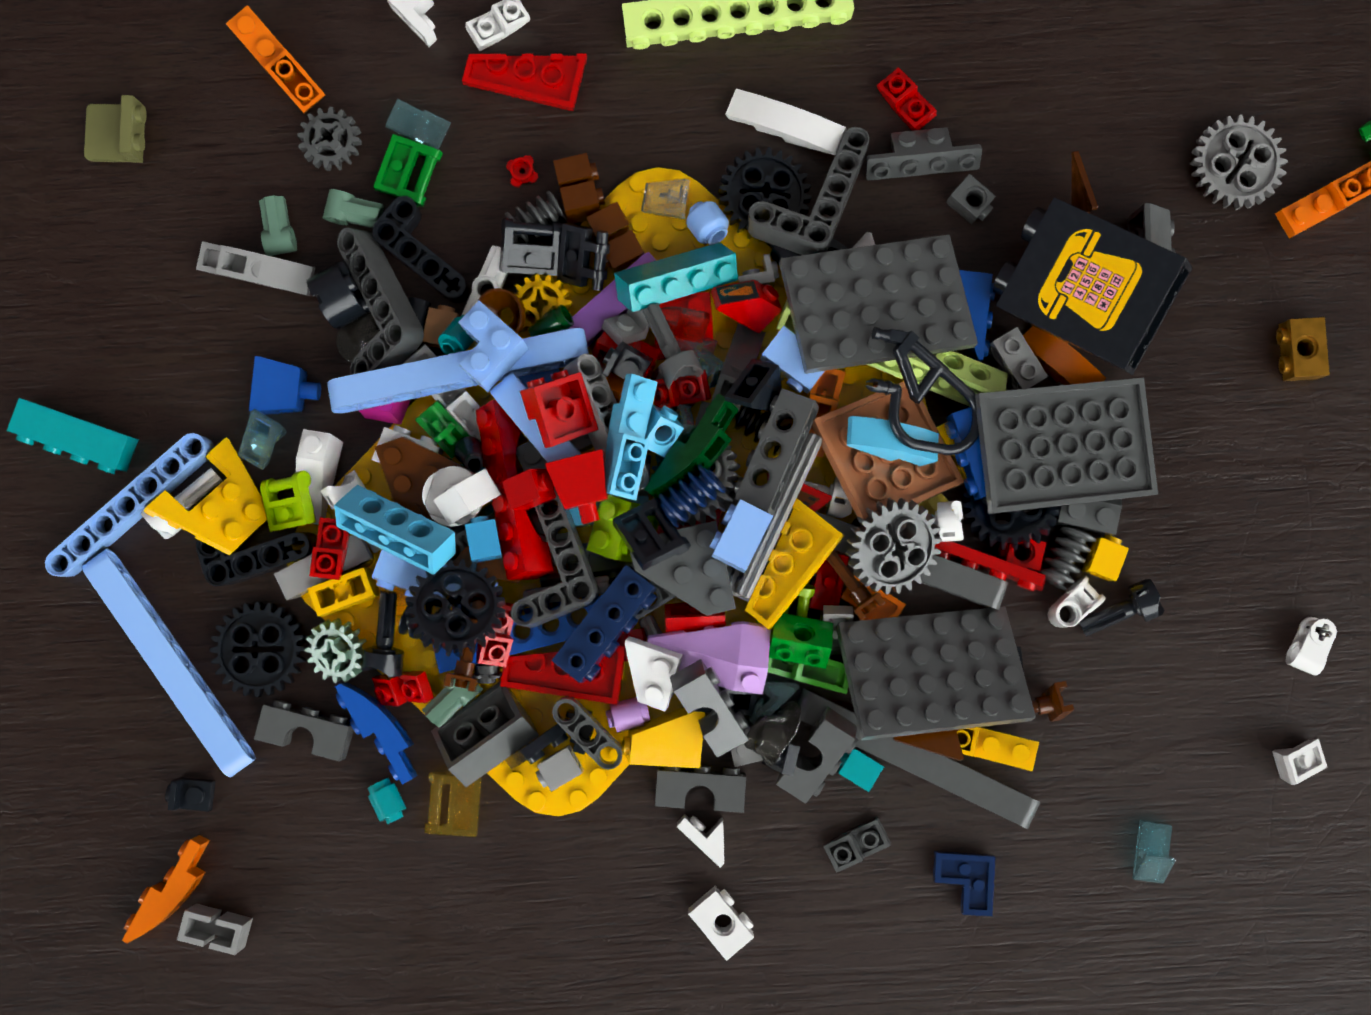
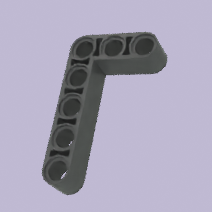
(827, 203)
(398, 324)
(570, 579)

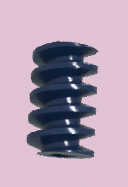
(690, 494)

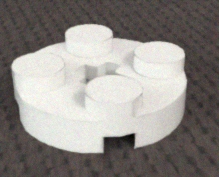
(438, 484)

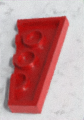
(539, 79)
(997, 567)
(542, 675)

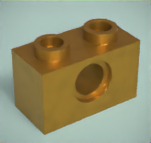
(1312, 336)

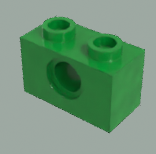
(801, 640)

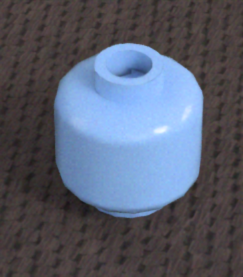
(707, 222)

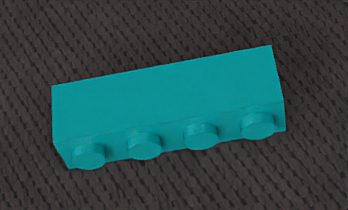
(676, 276)
(73, 435)

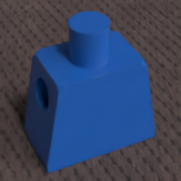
(280, 387)

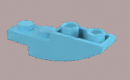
(626, 437)

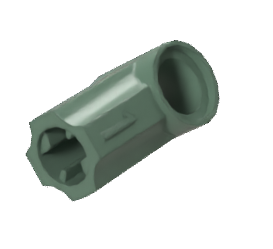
(345, 208)
(277, 234)
(448, 703)

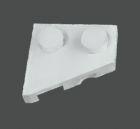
(651, 671)

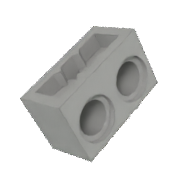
(1017, 359)

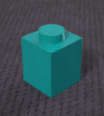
(860, 769)

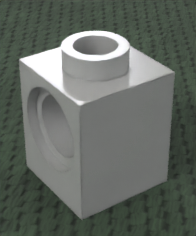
(559, 768)

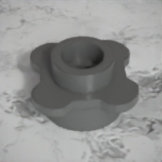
(486, 673)

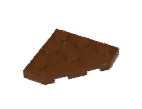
(407, 470)

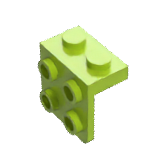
(604, 537)

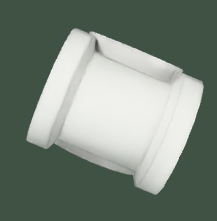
(1079, 600)
(1309, 648)

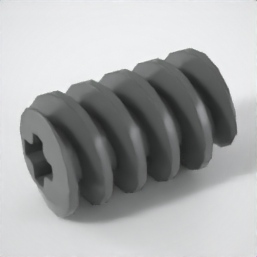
(541, 214)
(1066, 556)

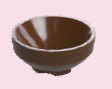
(499, 299)

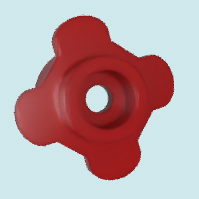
(516, 165)

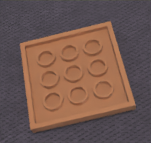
(875, 479)

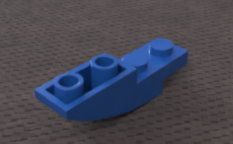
(373, 718)

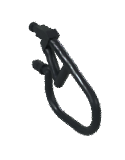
(908, 342)

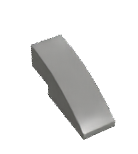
(296, 579)

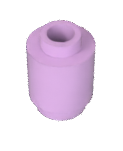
(627, 715)

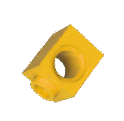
(1106, 558)

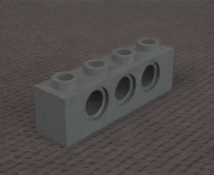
(784, 406)

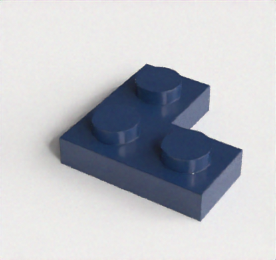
(975, 875)

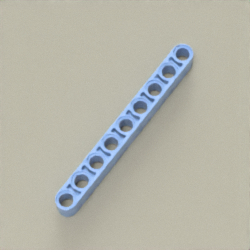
(445, 374)
(169, 662)

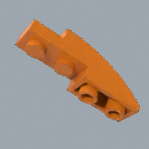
(275, 59)
(1326, 201)
(164, 899)

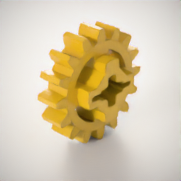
(538, 287)

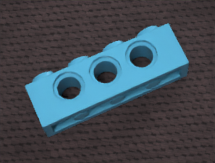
(395, 529)

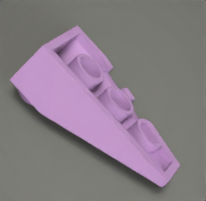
(735, 652)

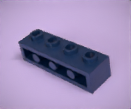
(604, 625)

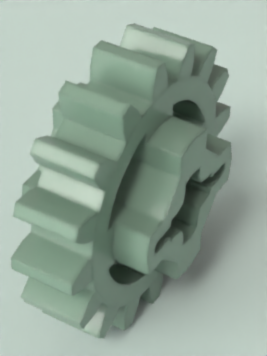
(336, 650)

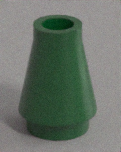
(552, 321)

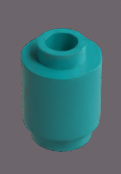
(454, 338)
(386, 801)

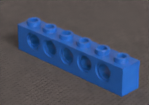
(538, 638)

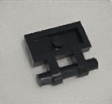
(575, 256)

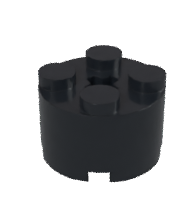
(338, 295)

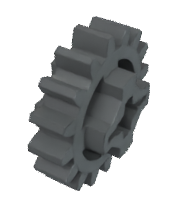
(338, 130)

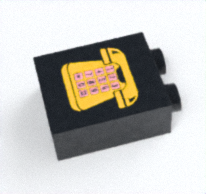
(1091, 284)

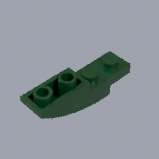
(703, 447)

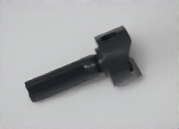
(1143, 601)
(384, 655)

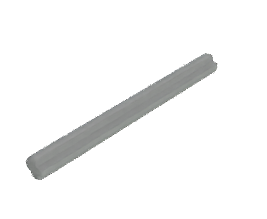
(773, 531)

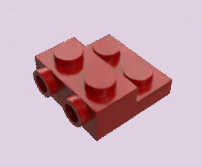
(559, 407)

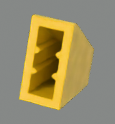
(666, 741)

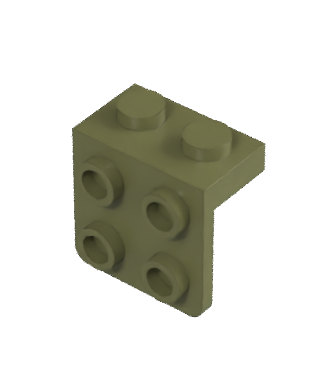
(115, 131)

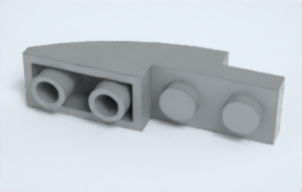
(254, 268)

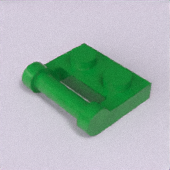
(399, 165)

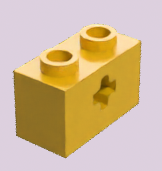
(341, 594)

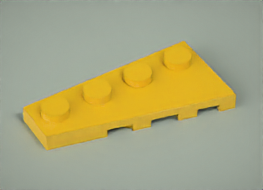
(797, 556)

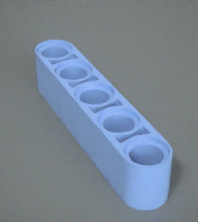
(509, 398)

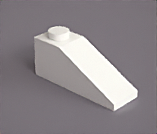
(319, 457)

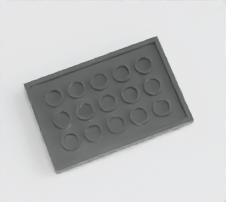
(887, 286)
(1065, 445)
(934, 673)

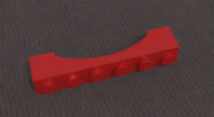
(522, 548)

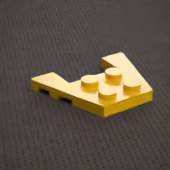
(225, 514)

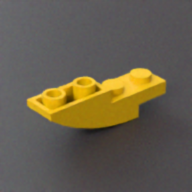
(998, 747)

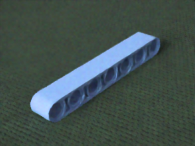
(116, 507)

